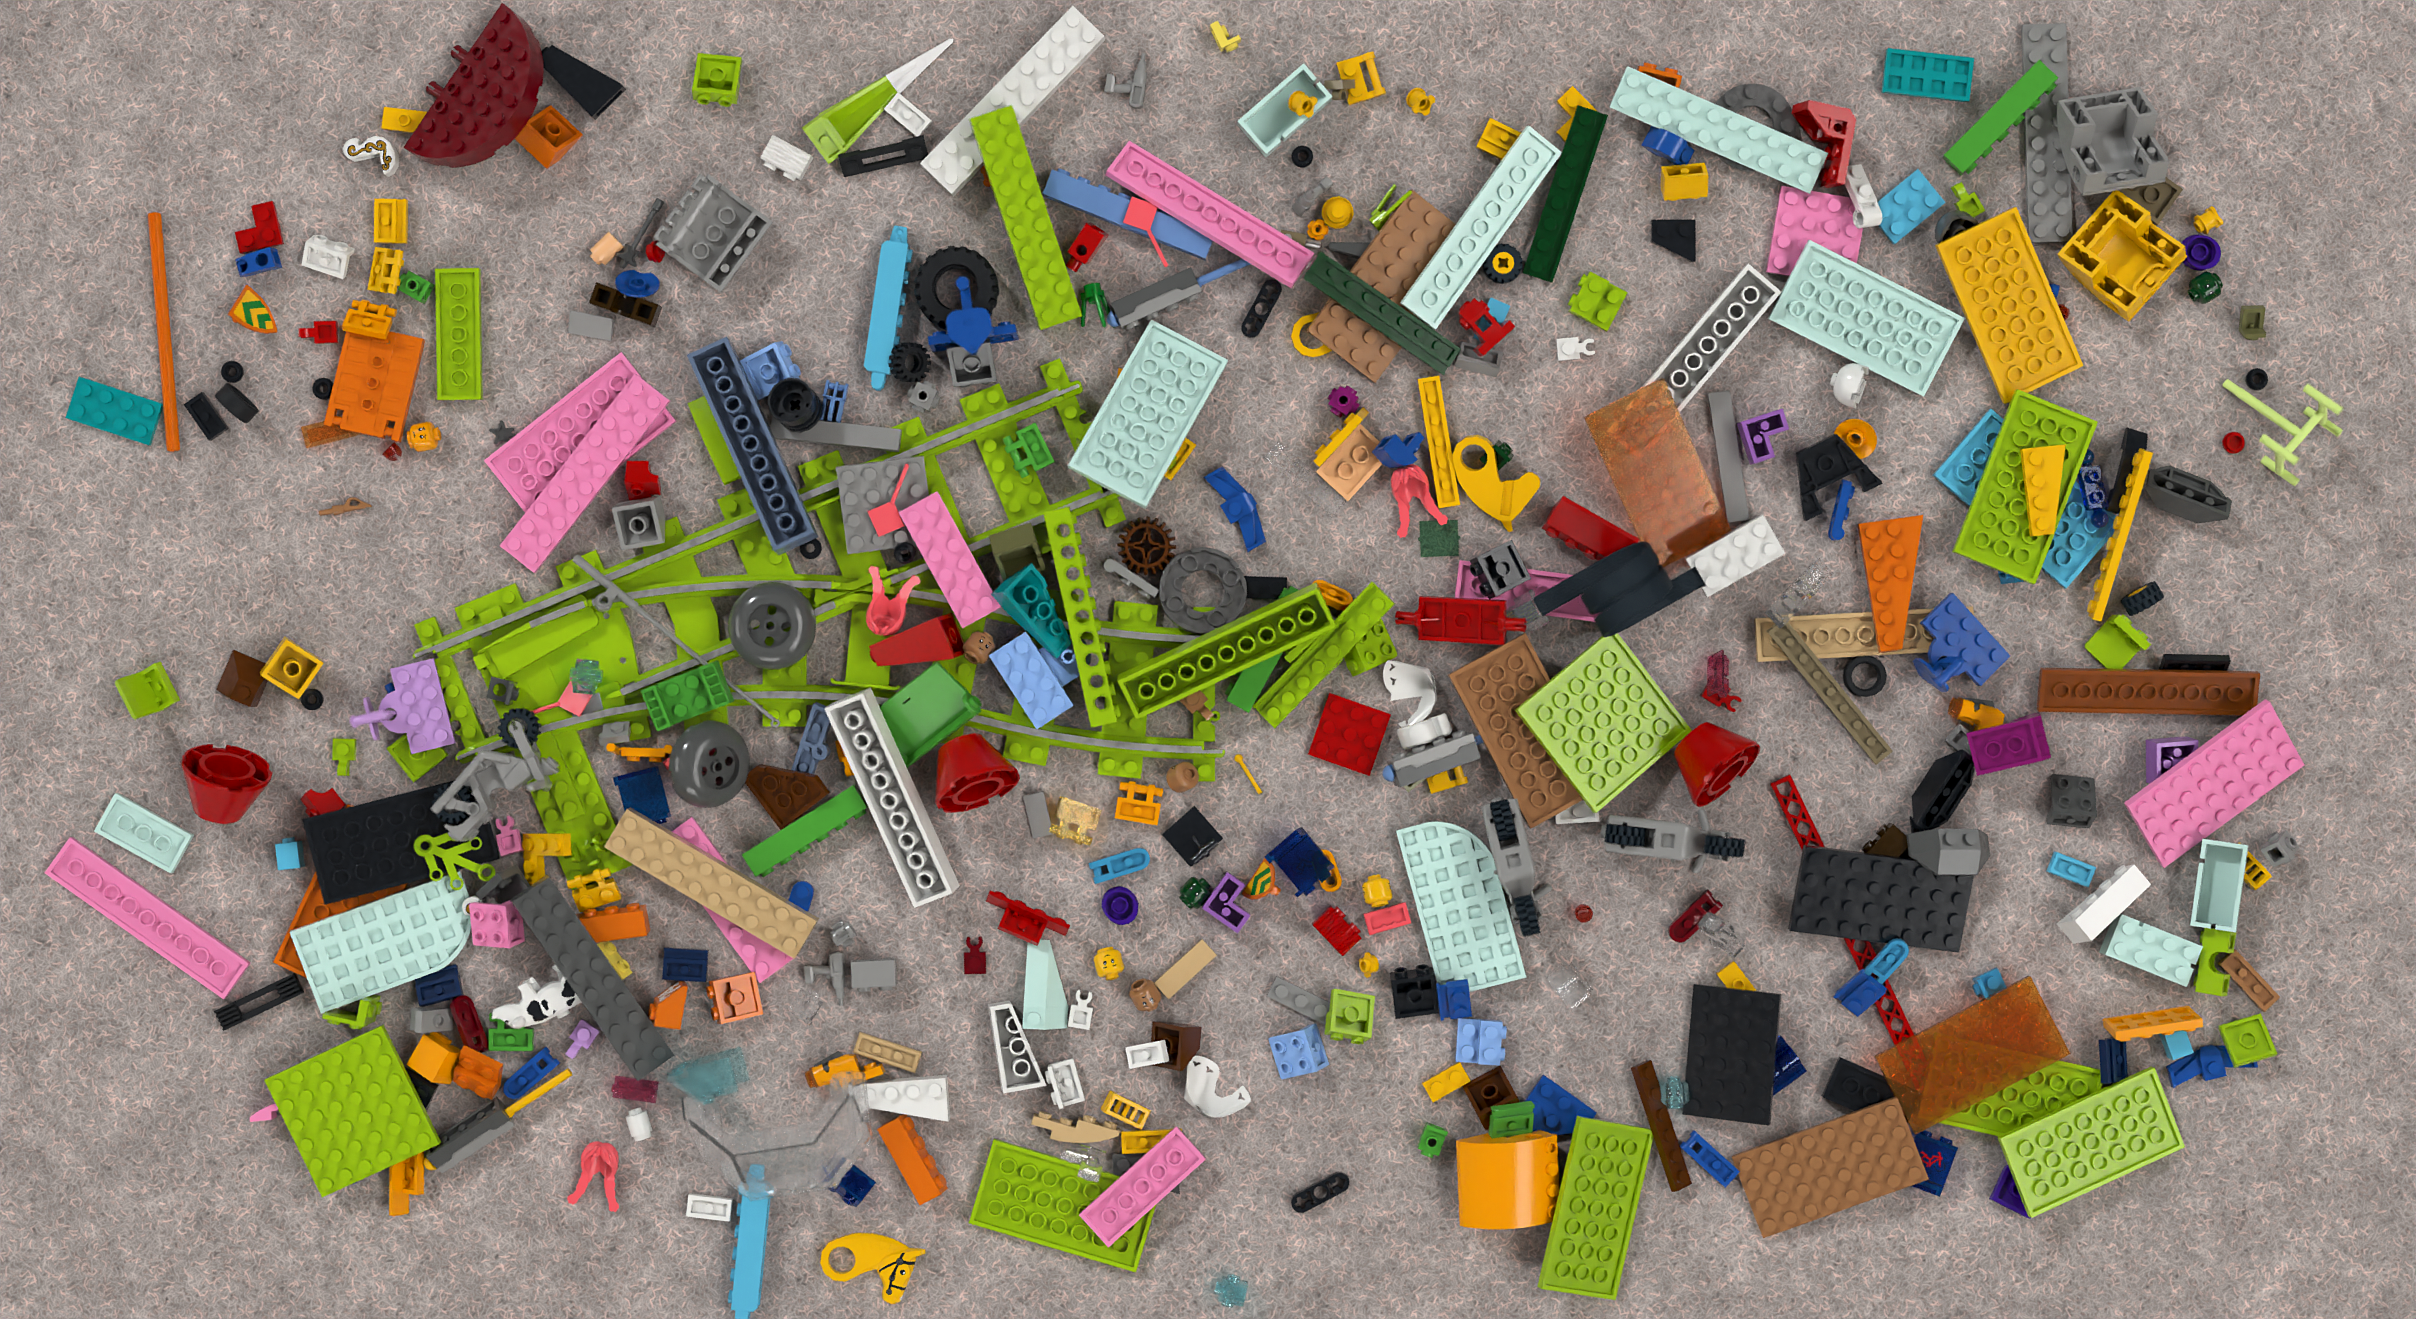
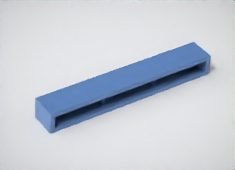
(1113, 208)

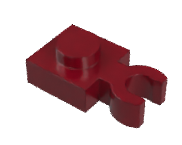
(975, 960)

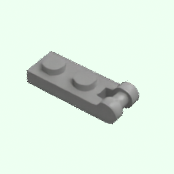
(1130, 578)

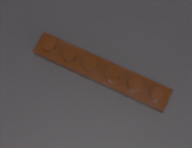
(1661, 1126)

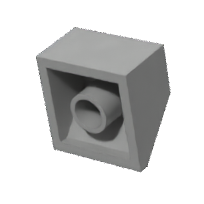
(640, 522)

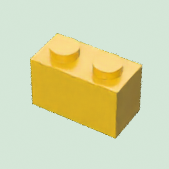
(1684, 181)

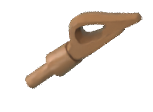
(339, 509)

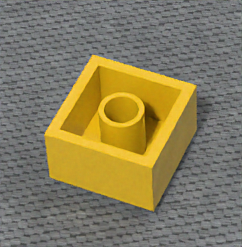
(291, 667)

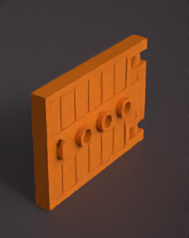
(375, 384)

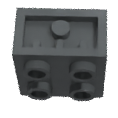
(2072, 801)
(504, 885)

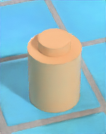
(605, 249)

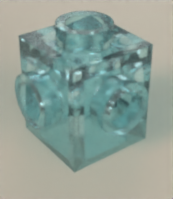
(586, 676)
(1233, 1298)

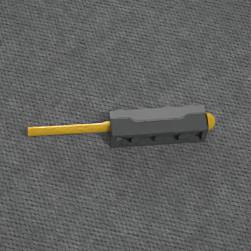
(481, 1128)

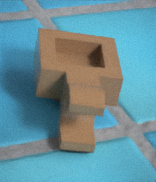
(1196, 702)

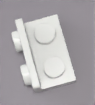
(327, 256)

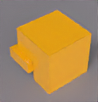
(435, 1058)

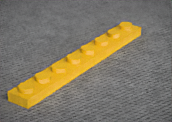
(2121, 529)

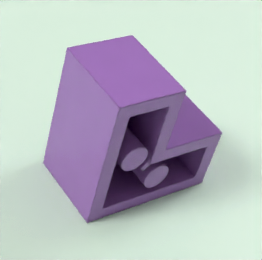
(1756, 434)
(2166, 753)
(1222, 904)

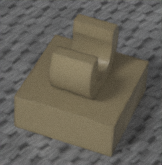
(1340, 88)

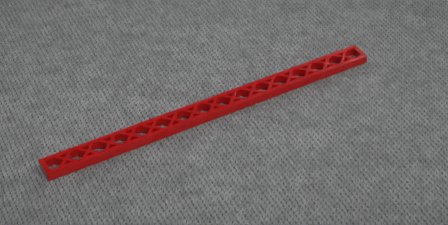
(1868, 947)

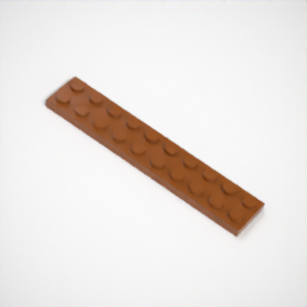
(2147, 691)

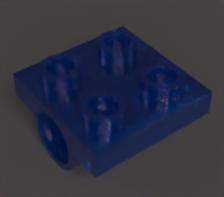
(1787, 1066)

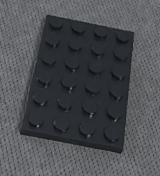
(1732, 1054)

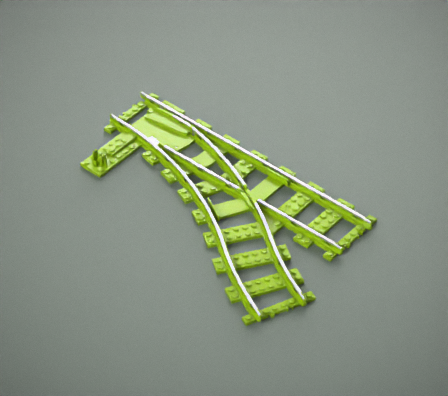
(546, 636)

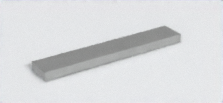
(843, 435)
(1728, 456)

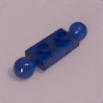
(2093, 490)

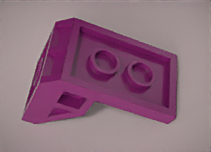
(2009, 744)

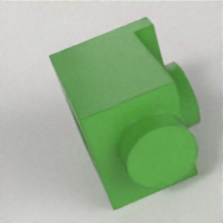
(422, 289)
(1431, 1131)

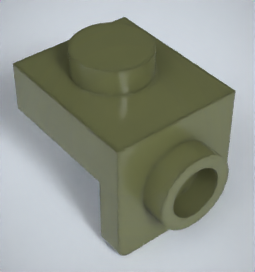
(2252, 322)

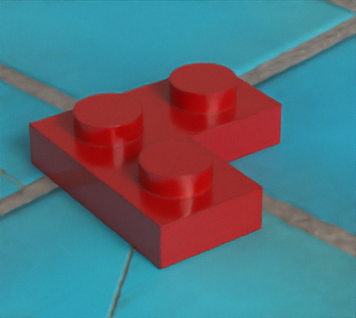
(265, 234)

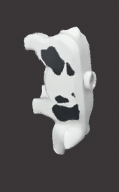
(538, 1003)

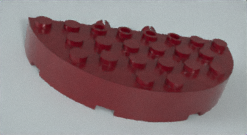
(485, 97)

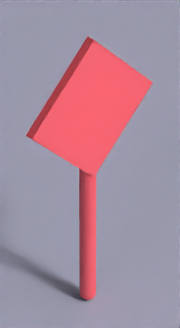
(1141, 215)
(886, 517)
(569, 701)

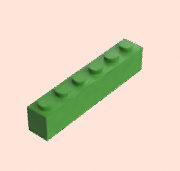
(2000, 118)
(1252, 680)
(805, 830)

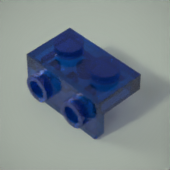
(854, 1186)

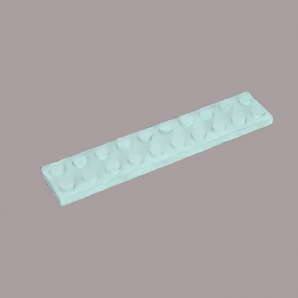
(1718, 130)
(1480, 227)

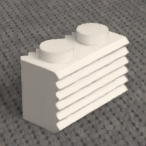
(786, 158)

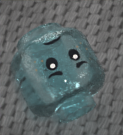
(1674, 1092)

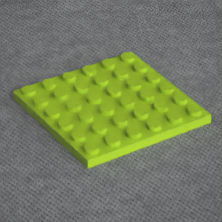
(1603, 720)
(352, 1111)

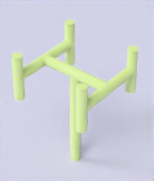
(2316, 417)

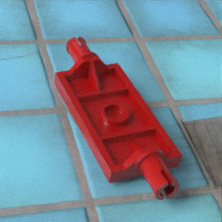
(1461, 620)

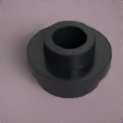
(1302, 149)
(226, 368)
(2263, 379)
(317, 388)
(811, 555)
(904, 558)
(305, 699)

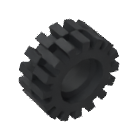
(899, 359)

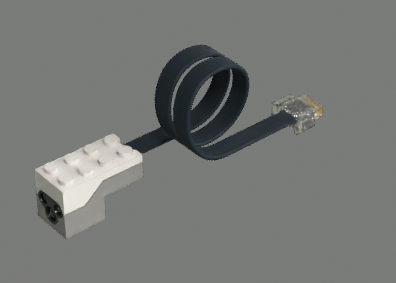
(1633, 585)

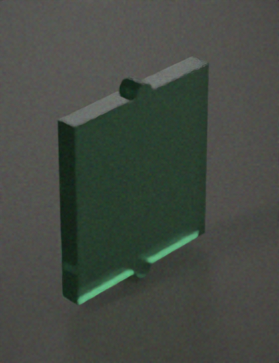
(1439, 539)

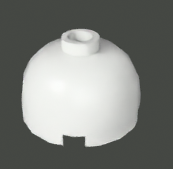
(1849, 384)

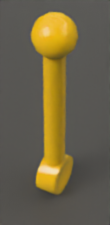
(1239, 759)

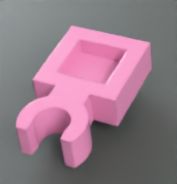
(509, 840)

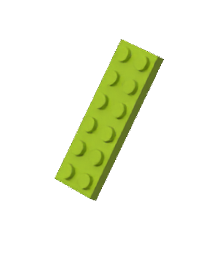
(458, 334)

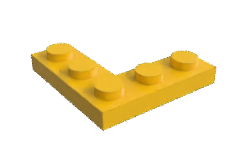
(540, 845)

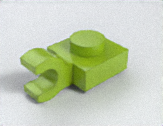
(1967, 202)
(344, 751)

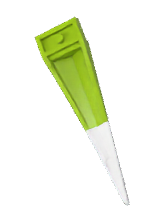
(845, 121)

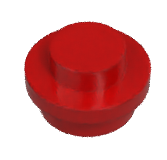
(654, 252)
(2233, 442)

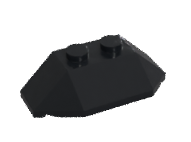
(1942, 789)

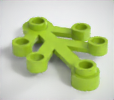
(450, 857)

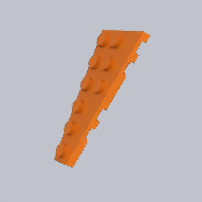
(1889, 565)

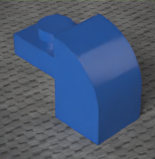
(1668, 145)
(1398, 453)

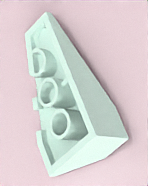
(1044, 995)

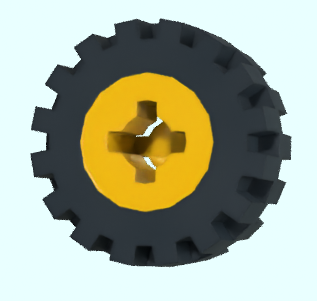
(1495, 264)
(2142, 598)

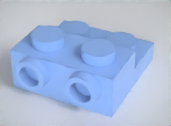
(769, 367)
(1480, 1041)

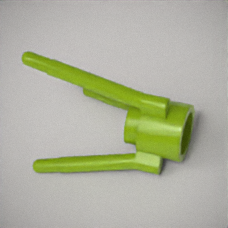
(1379, 218)

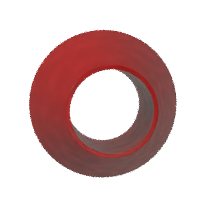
(1712, 760)
(971, 773)
(224, 781)

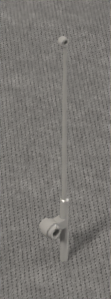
(614, 591)

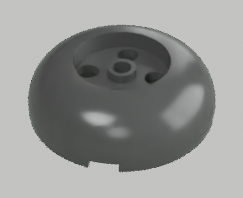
(791, 608)
(692, 756)

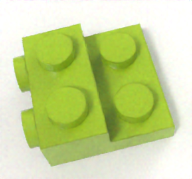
(717, 79)
(1596, 301)
(1350, 1016)

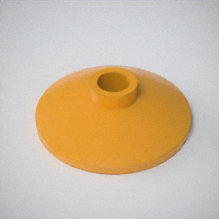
(1860, 446)

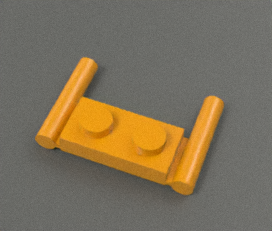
(634, 754)

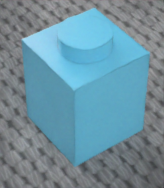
(289, 854)
(2176, 1044)

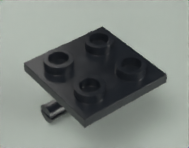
(1192, 836)

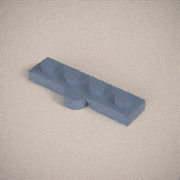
(813, 744)

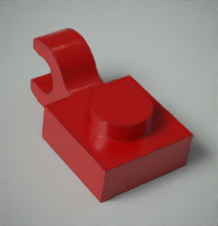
(323, 332)

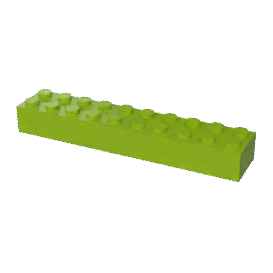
(1025, 217)
(1226, 650)

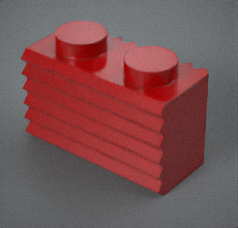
(1337, 930)

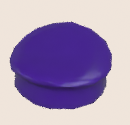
(2201, 252)
(1120, 905)

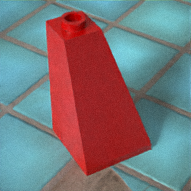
(926, 642)

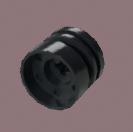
(787, 396)

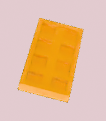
(2153, 1022)

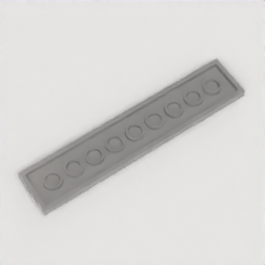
(2045, 168)

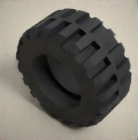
(949, 259)

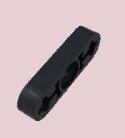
(1258, 325)
(1331, 1178)

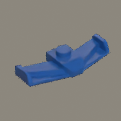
(1238, 507)
(2207, 1060)

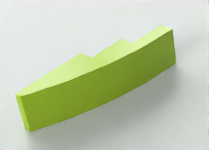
(714, 440)

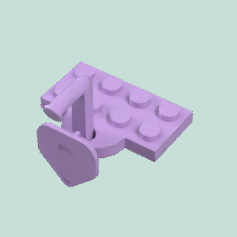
(417, 707)

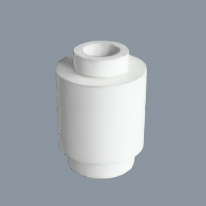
(639, 1124)

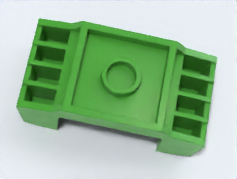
(687, 695)

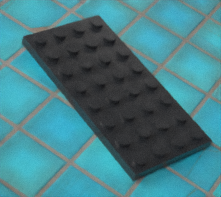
(373, 844)
(1878, 899)

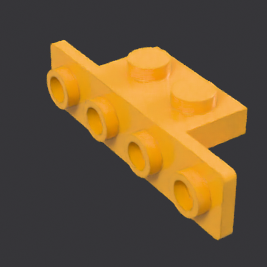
(405, 1179)

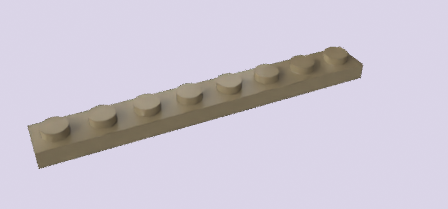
(1830, 692)

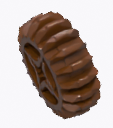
(1131, 545)

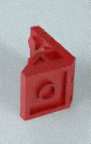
(1833, 127)

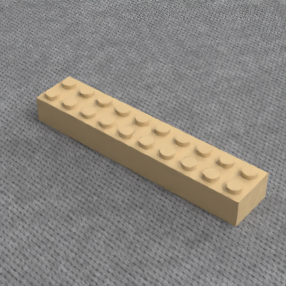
(711, 882)

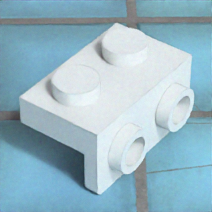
(1065, 1083)

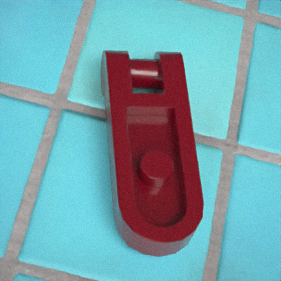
(1687, 923)
(469, 1023)

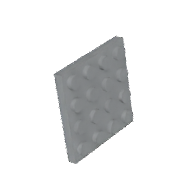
(870, 486)

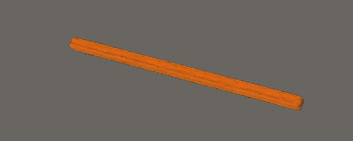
(163, 331)

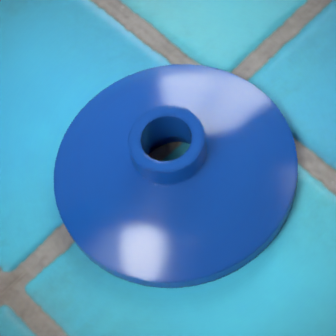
(637, 284)

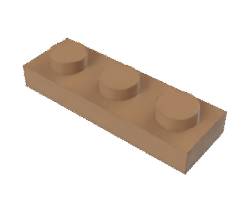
(2249, 980)

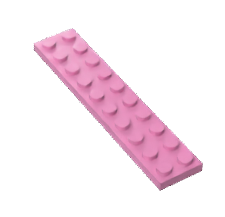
(1209, 214)
(585, 473)
(147, 917)

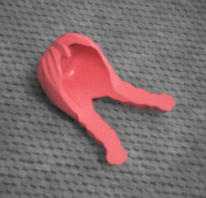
(1411, 482)
(886, 615)
(596, 1158)

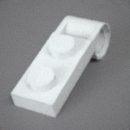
(1867, 211)

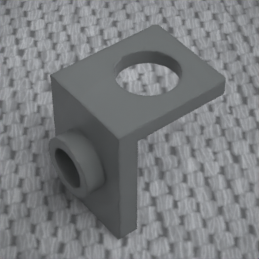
(511, 691)

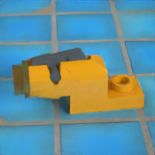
(1976, 712)
(836, 1063)

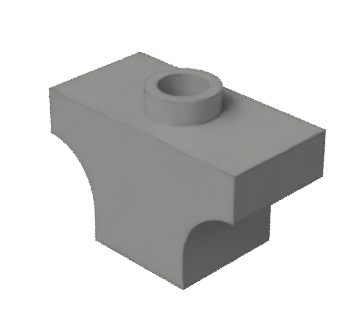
(431, 1019)

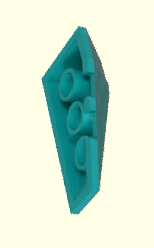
(1029, 604)

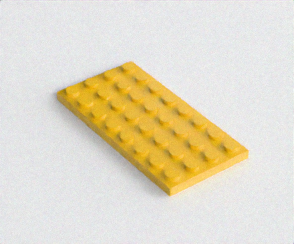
(2009, 304)

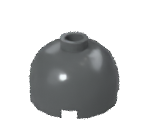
(1953, 224)

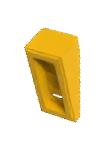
(2265, 875)
(1106, 1108)

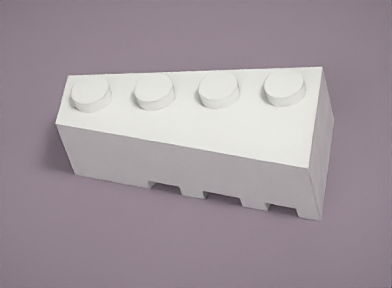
(2104, 904)
(1013, 1054)
(911, 1096)

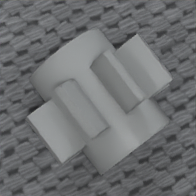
(843, 934)

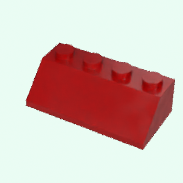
(1585, 530)

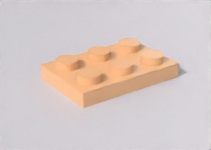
(1351, 463)

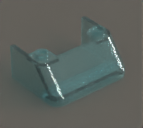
(710, 1075)

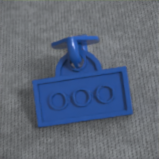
(971, 326)
(1962, 642)

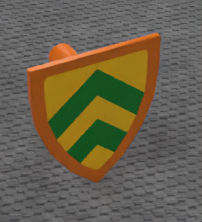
(252, 312)
(1262, 882)

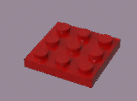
(1349, 734)

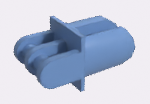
(834, 399)

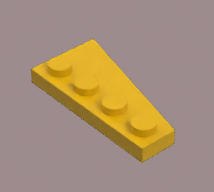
(2042, 483)

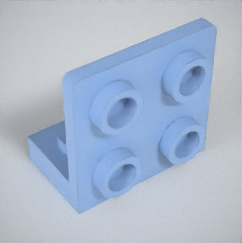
(1299, 1052)

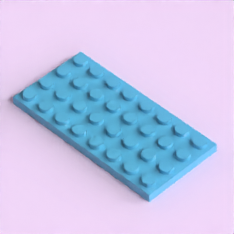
(2075, 537)

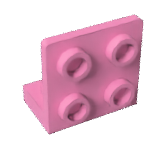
(496, 925)

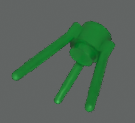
(1094, 295)

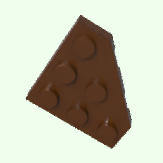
(785, 792)

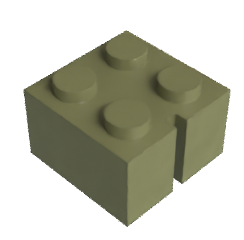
(1016, 549)

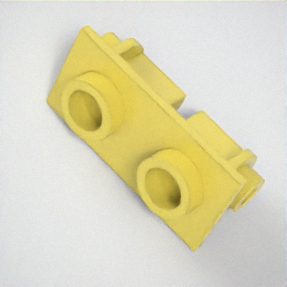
(620, 965)

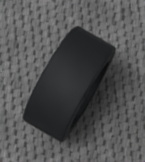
(236, 403)
(1881, 676)

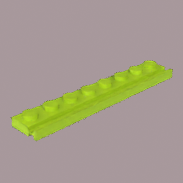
(1324, 654)

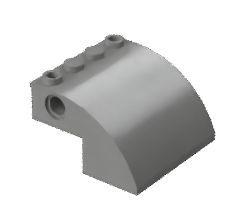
(2110, 141)

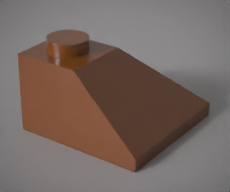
(242, 679)
(1181, 1042)

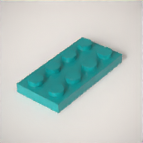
(1927, 75)
(114, 411)

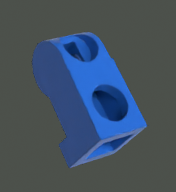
(258, 262)

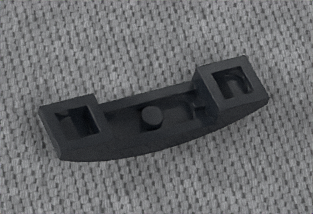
(2130, 444)

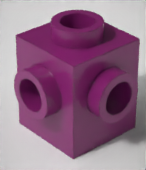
(1343, 409)

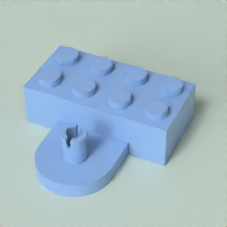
(1037, 677)

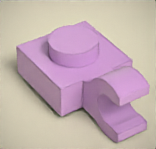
(583, 1035)

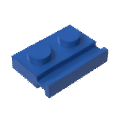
(1860, 992)
(1454, 999)

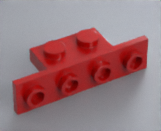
(1024, 921)

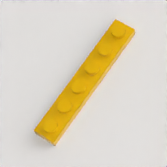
(1438, 442)

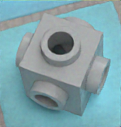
(932, 396)
(2280, 848)

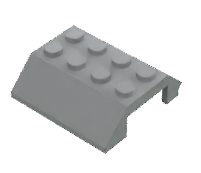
(712, 231)

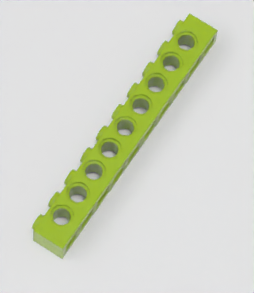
(1053, 520)

